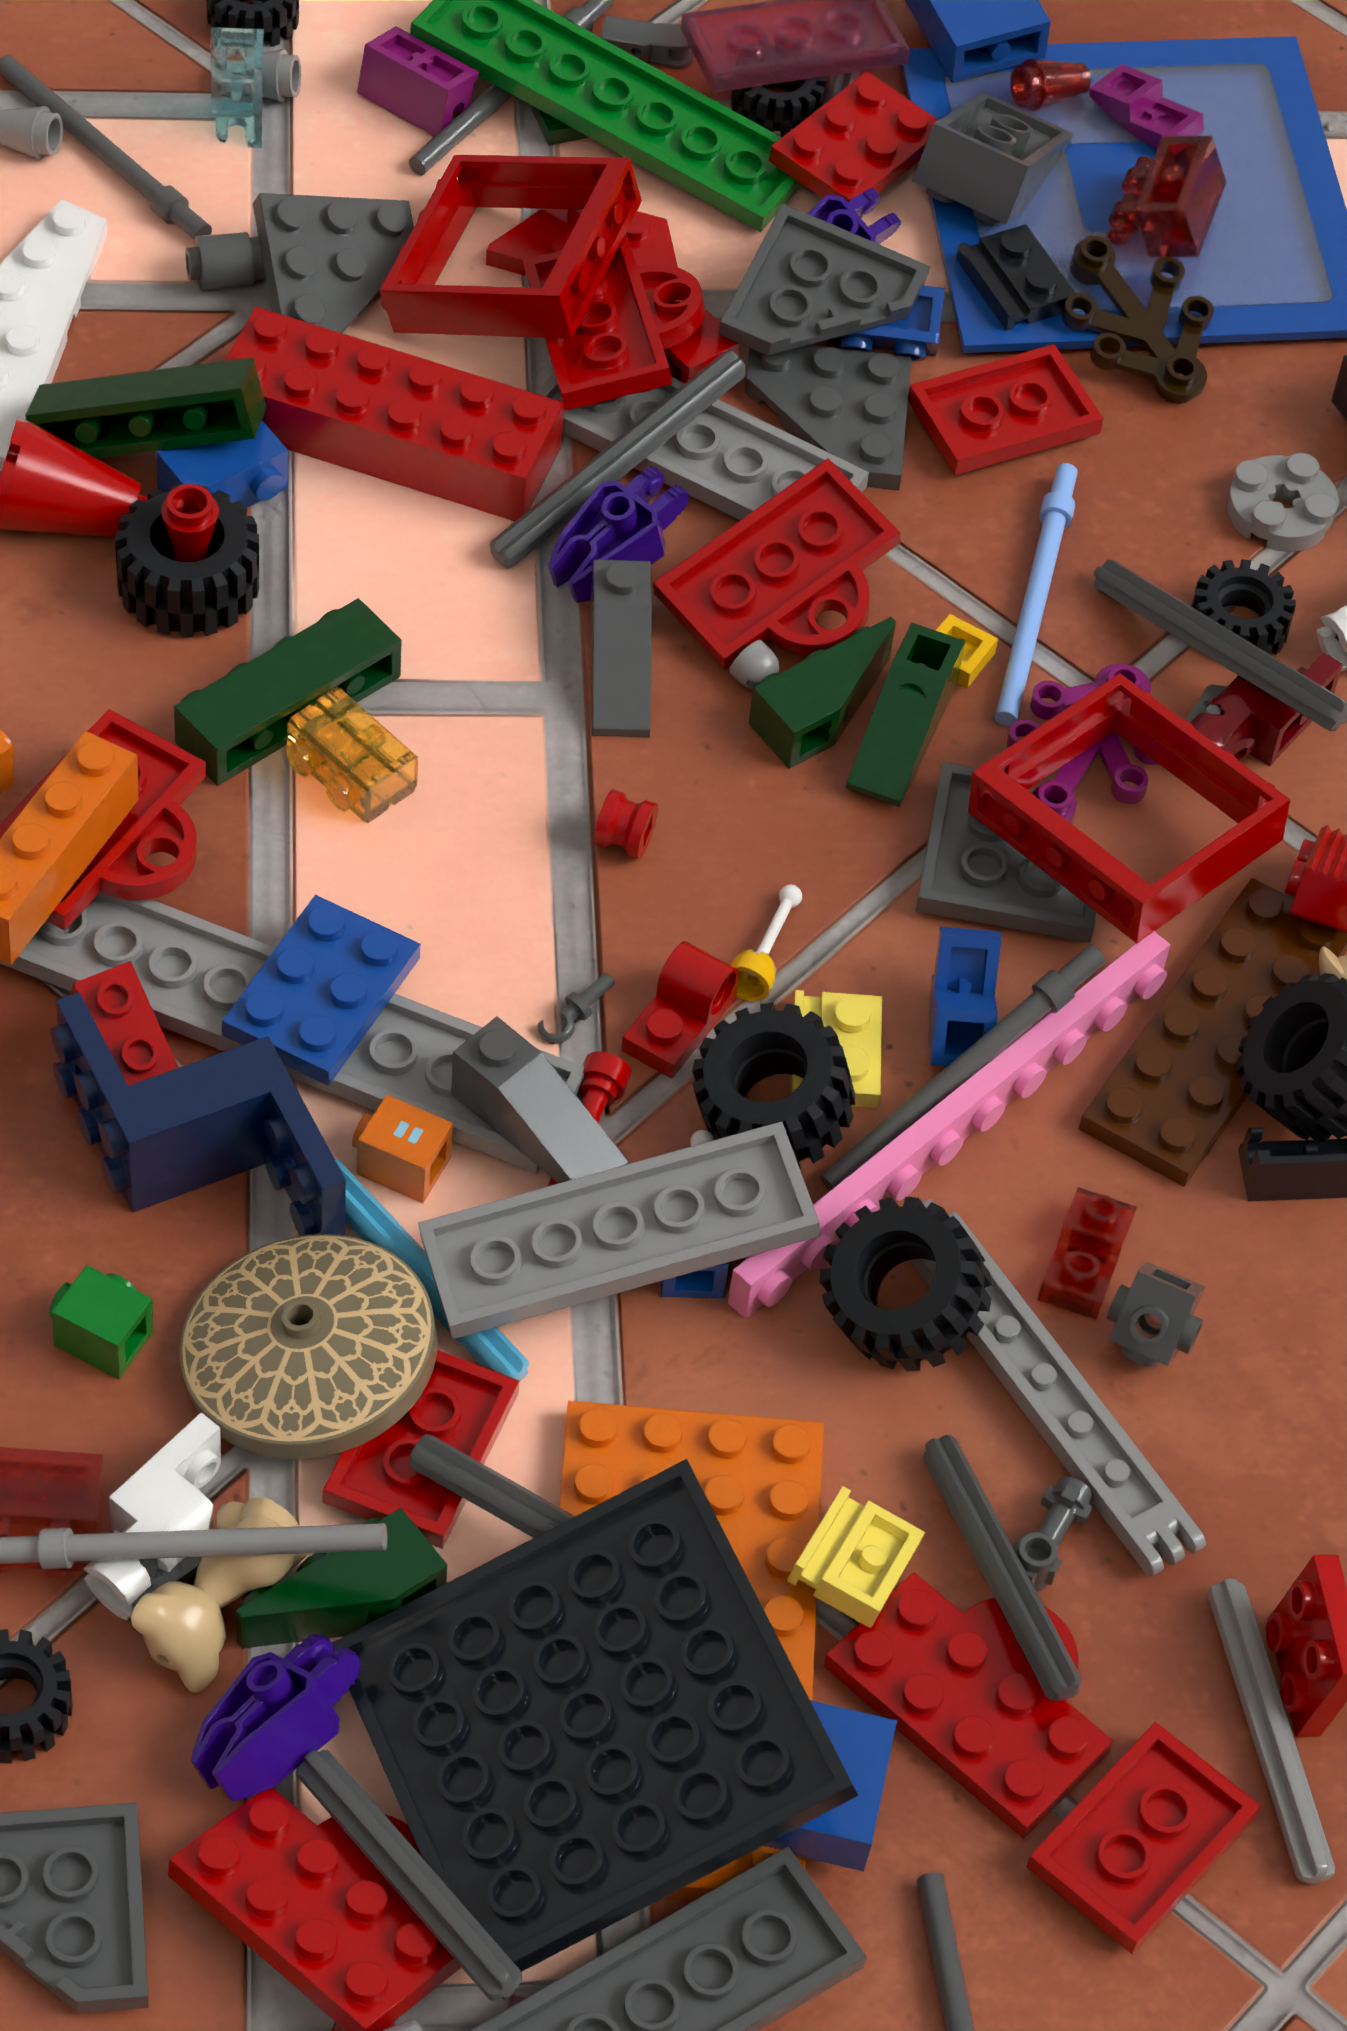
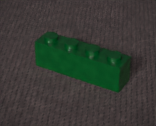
(153, 408)
(249, 708)

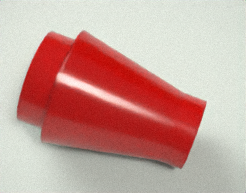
(190, 521)

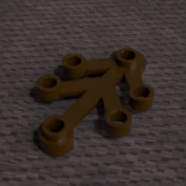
(1139, 324)

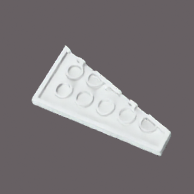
(38, 301)

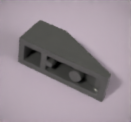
(620, 648)
(530, 1104)

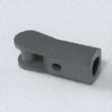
(649, 41)

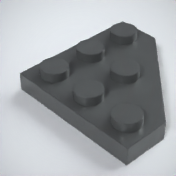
(328, 253)
(818, 285)
(839, 402)
(986, 880)
(76, 1903)

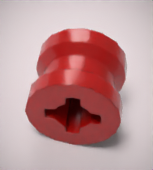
(625, 824)

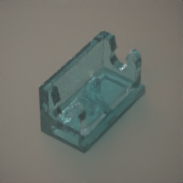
(238, 82)

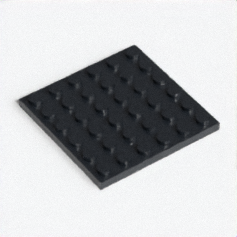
(593, 1720)

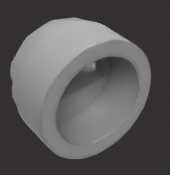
(754, 664)

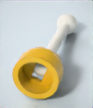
(759, 962)

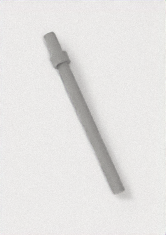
(60, 1547)

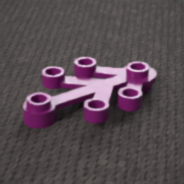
(1111, 751)

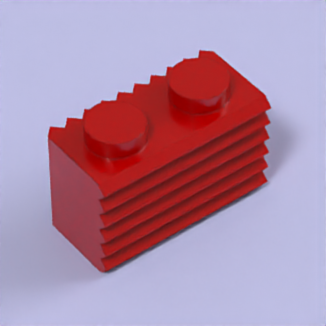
(1321, 880)

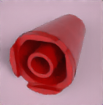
(60, 488)

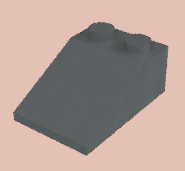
(990, 157)

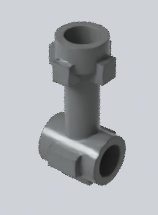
(1038, 1550)

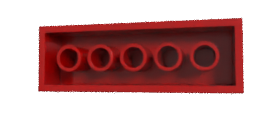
(402, 415)

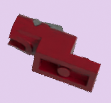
(1253, 722)

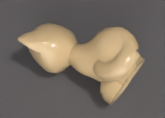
(185, 1620)

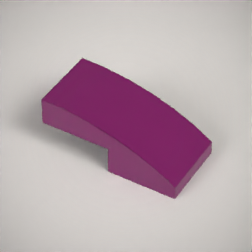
(1139, 107)

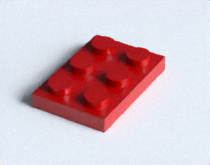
(855, 141)
(1005, 409)
(459, 1406)
(1143, 1837)

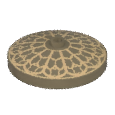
(309, 1346)

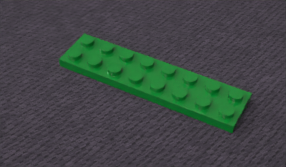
(615, 101)

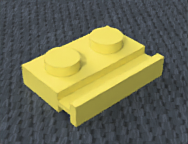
(859, 1031)
(856, 1557)

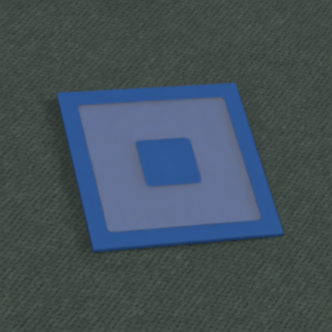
(1279, 229)

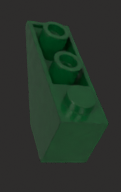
(816, 699)
(906, 714)
(343, 1590)

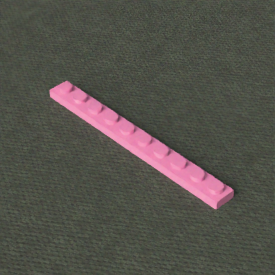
(942, 1130)

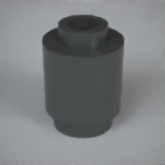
(225, 261)

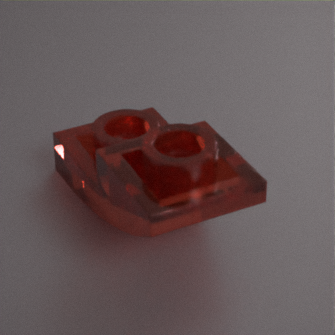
(1087, 1253)

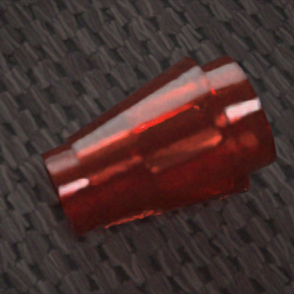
(1047, 82)

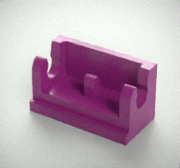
(415, 80)

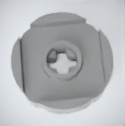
(1287, 478)

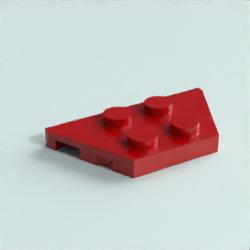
(550, 229)

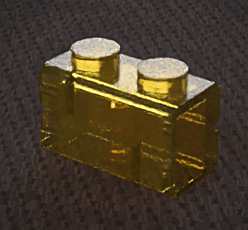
(351, 755)

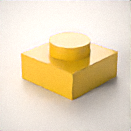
(977, 650)

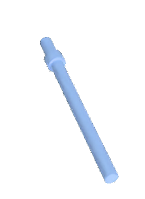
(1055, 516)

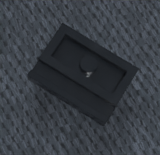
(1015, 276)

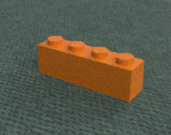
(61, 835)

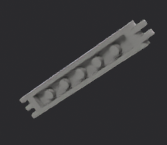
(1077, 1424)

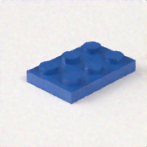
(322, 988)

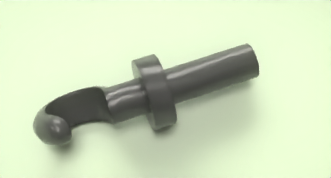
(576, 1007)

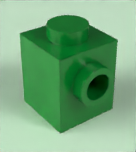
(101, 1320)

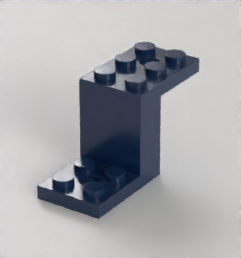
(197, 1123)

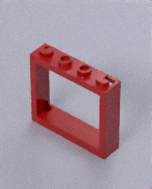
(597, 185)
(1082, 866)

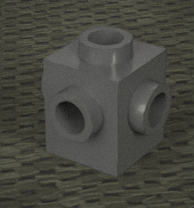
(1167, 1298)

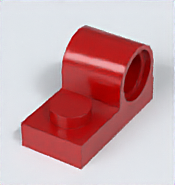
(688, 1003)

